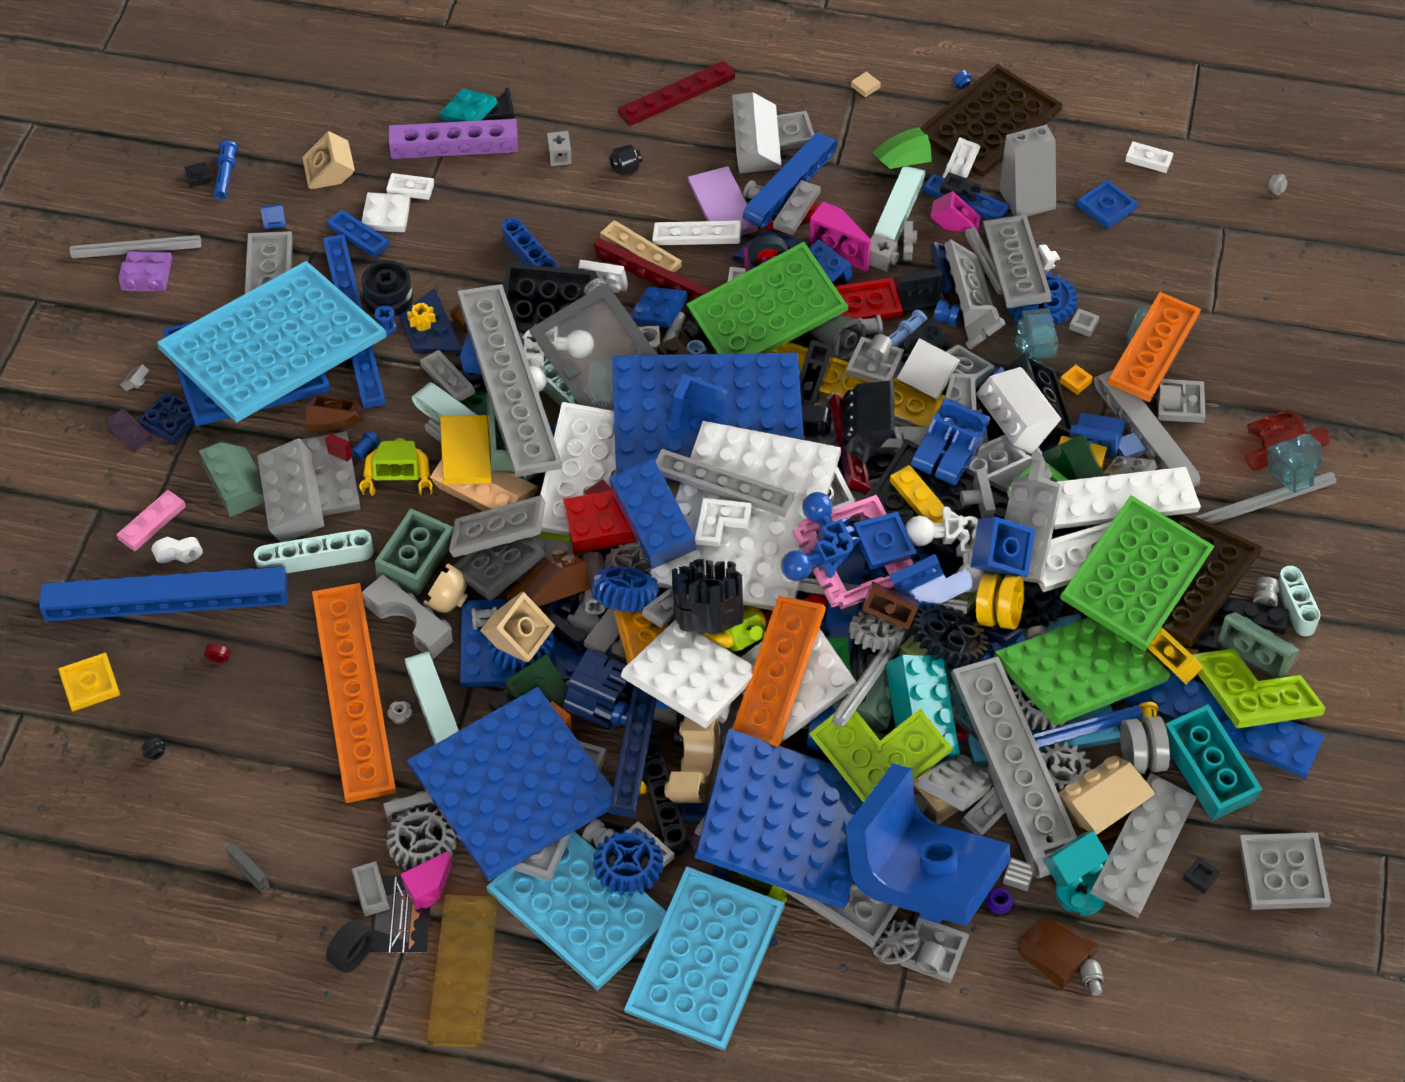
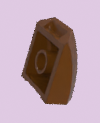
(332, 413)
(1056, 949)

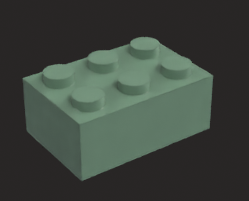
(414, 551)

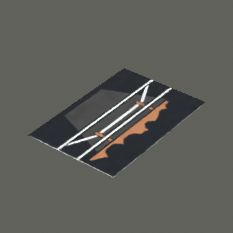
(402, 926)

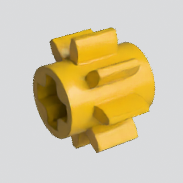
(421, 316)

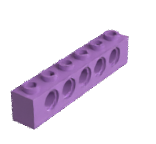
(453, 138)

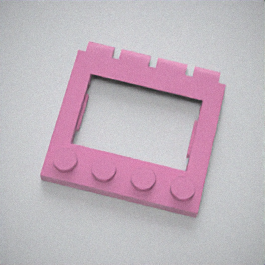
(837, 594)

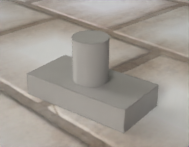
(980, 495)

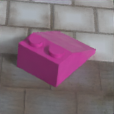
(841, 234)

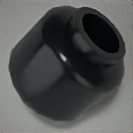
(625, 159)

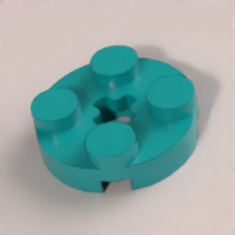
(1077, 901)

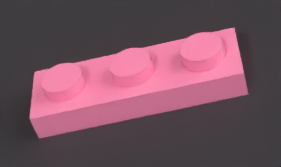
(151, 520)

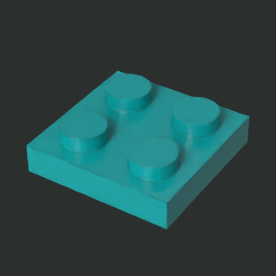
(468, 106)

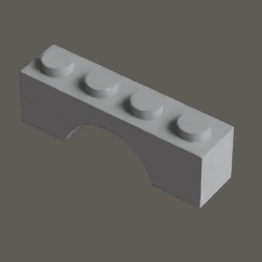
(387, 599)

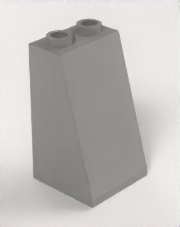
(1029, 171)

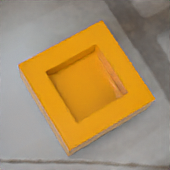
(1076, 379)

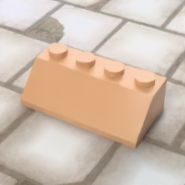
(502, 491)

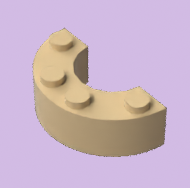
(698, 765)

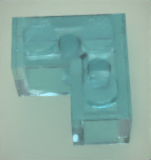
(1037, 334)
(1295, 461)

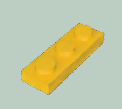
(917, 494)

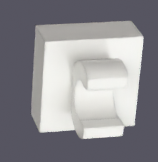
(1047, 258)

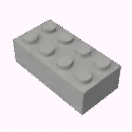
(290, 491)

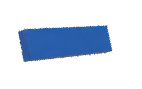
(984, 205)

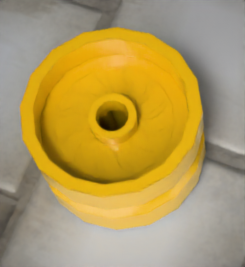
(1000, 600)

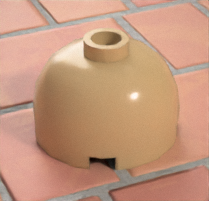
(447, 591)

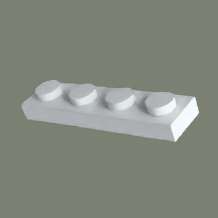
(697, 233)

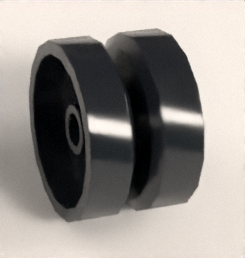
(387, 285)

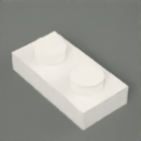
(1149, 157)
(962, 158)
(411, 185)

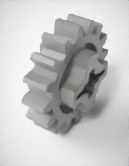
(1064, 763)

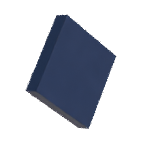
(168, 418)

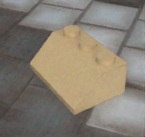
(1105, 794)

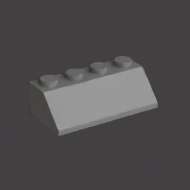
(756, 133)

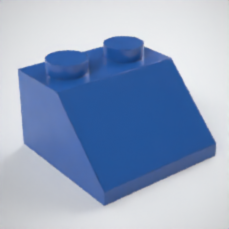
(1002, 547)

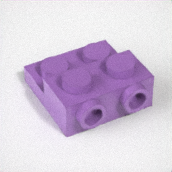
(145, 271)

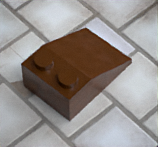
(553, 578)

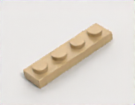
(636, 244)

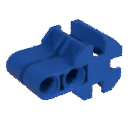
(951, 441)

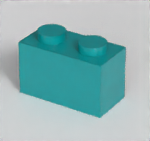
(1076, 859)

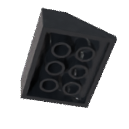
(542, 291)

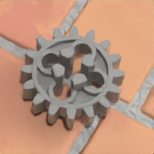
(875, 632)

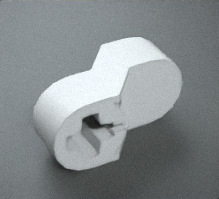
(171, 549)

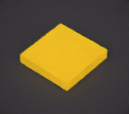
(89, 682)

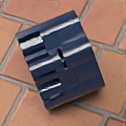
(597, 688)

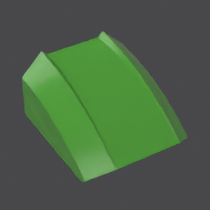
(905, 149)

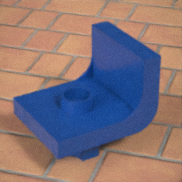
(915, 862)

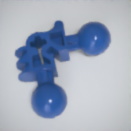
(833, 545)

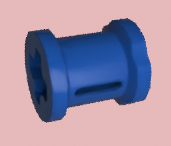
(387, 318)

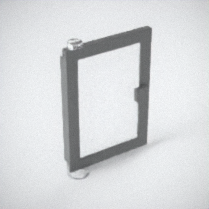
(585, 338)

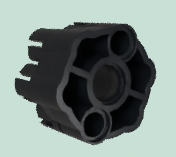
(706, 601)

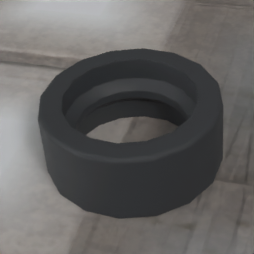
(350, 946)

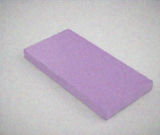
(720, 197)

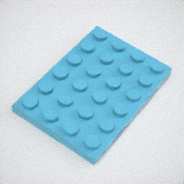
(578, 916)
(705, 958)

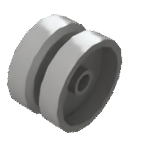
(1145, 744)

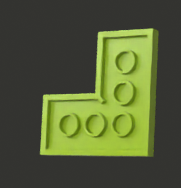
(1255, 701)
(866, 759)

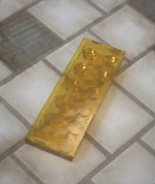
(463, 971)

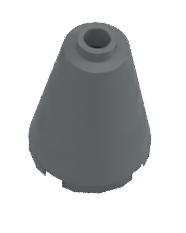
(842, 334)

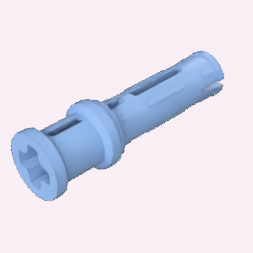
(907, 327)

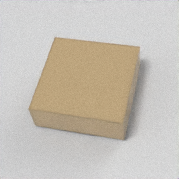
(865, 84)

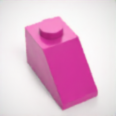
(954, 213)
(426, 881)

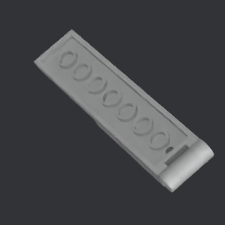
(1014, 762)

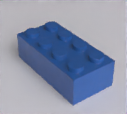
(652, 513)

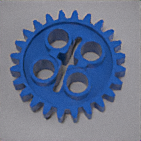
(1062, 302)

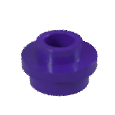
(999, 894)

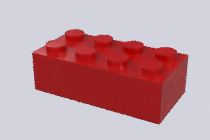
(596, 522)

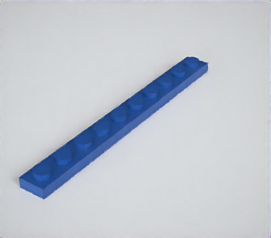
(363, 362)

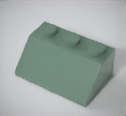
(233, 476)
(1257, 646)
(877, 708)

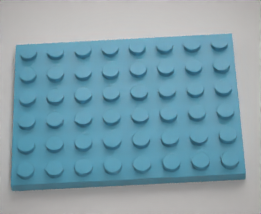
(271, 340)

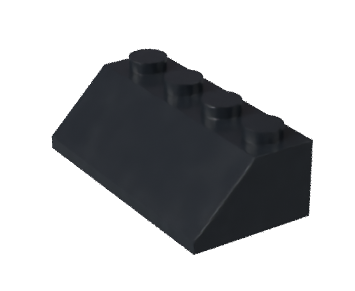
(1047, 382)
(868, 418)

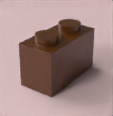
(890, 605)

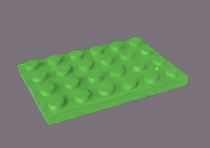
(768, 304)
(1137, 572)
(1079, 669)

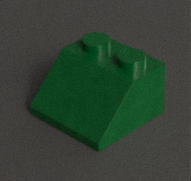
(1074, 459)

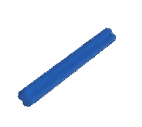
(1086, 726)

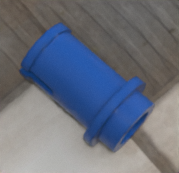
(365, 445)

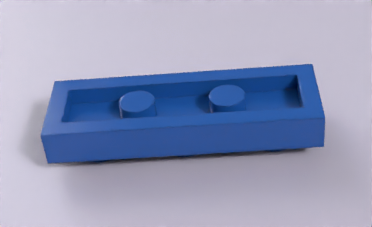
(358, 233)

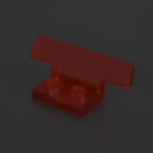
(1279, 429)

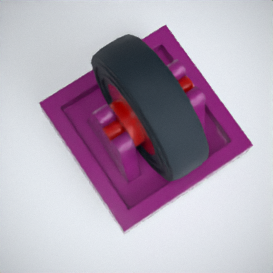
(762, 250)

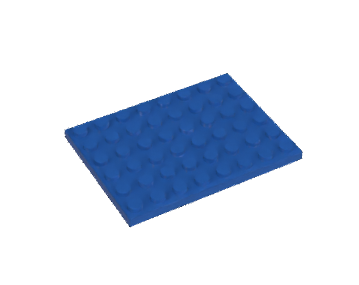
(759, 398)

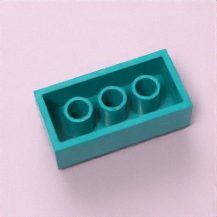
(922, 684)
(1211, 763)

